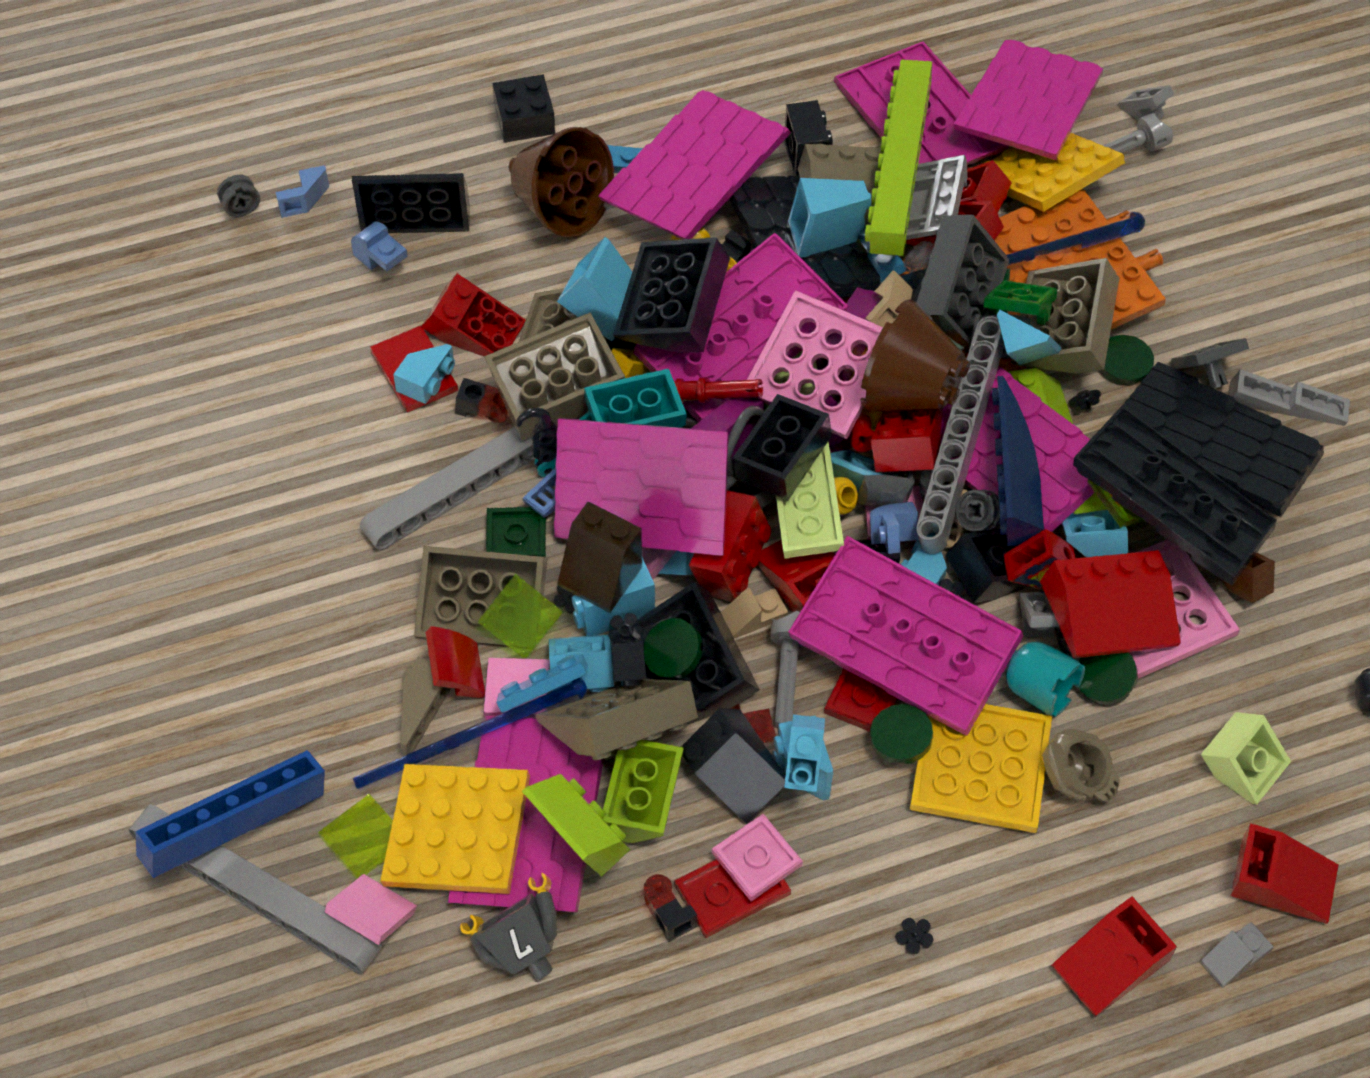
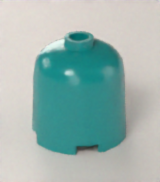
(1043, 676)

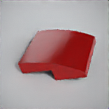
(455, 662)

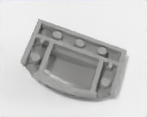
(936, 194)

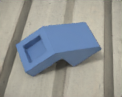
(302, 199)

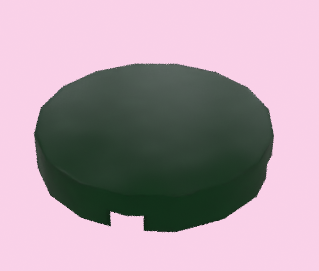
(1127, 360)
(672, 649)
(1108, 677)
(901, 734)

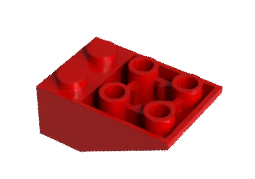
(472, 319)
(907, 440)
(794, 576)
(1284, 874)
(1115, 956)

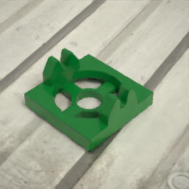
(1018, 301)

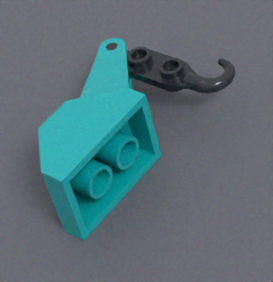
(632, 400)

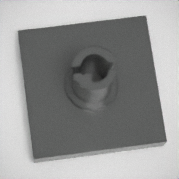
(1211, 359)

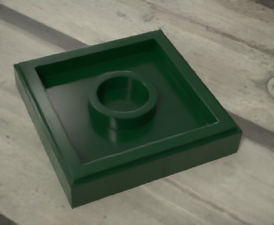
(516, 531)

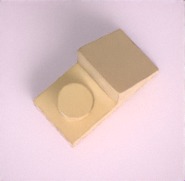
(753, 612)

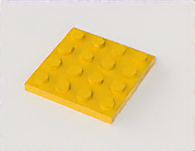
(1047, 181)
(990, 773)
(456, 828)

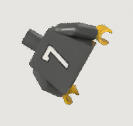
(518, 934)

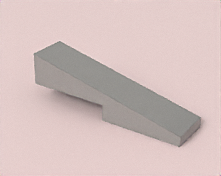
(1295, 401)

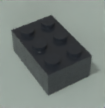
(782, 447)

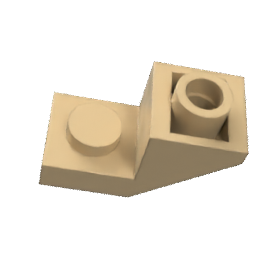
(892, 292)

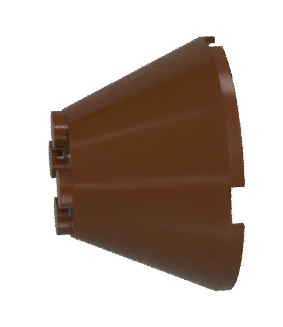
(564, 179)
(912, 364)

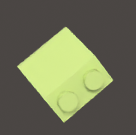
(1246, 756)

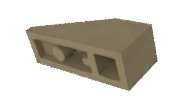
(419, 703)

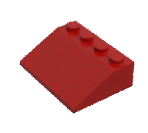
(1113, 603)

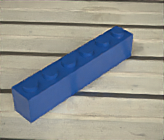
(229, 813)

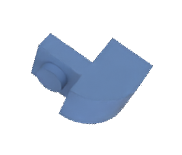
(376, 247)
(894, 524)

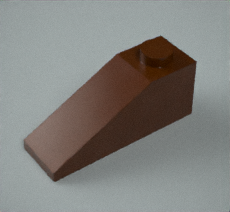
(1255, 580)

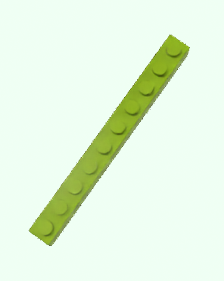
(899, 158)

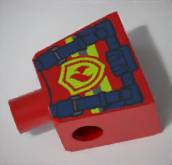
(1032, 558)

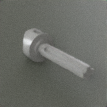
(1149, 134)
(788, 666)

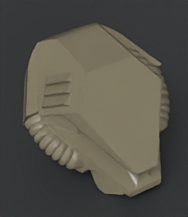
(1081, 766)

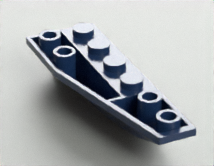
(1019, 473)

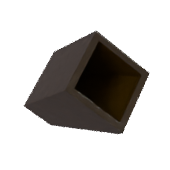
(600, 557)

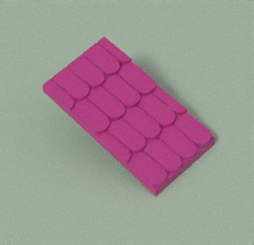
(870, 88)
(1029, 99)
(694, 165)
(744, 319)
(1055, 447)
(648, 475)
(906, 635)
(540, 847)

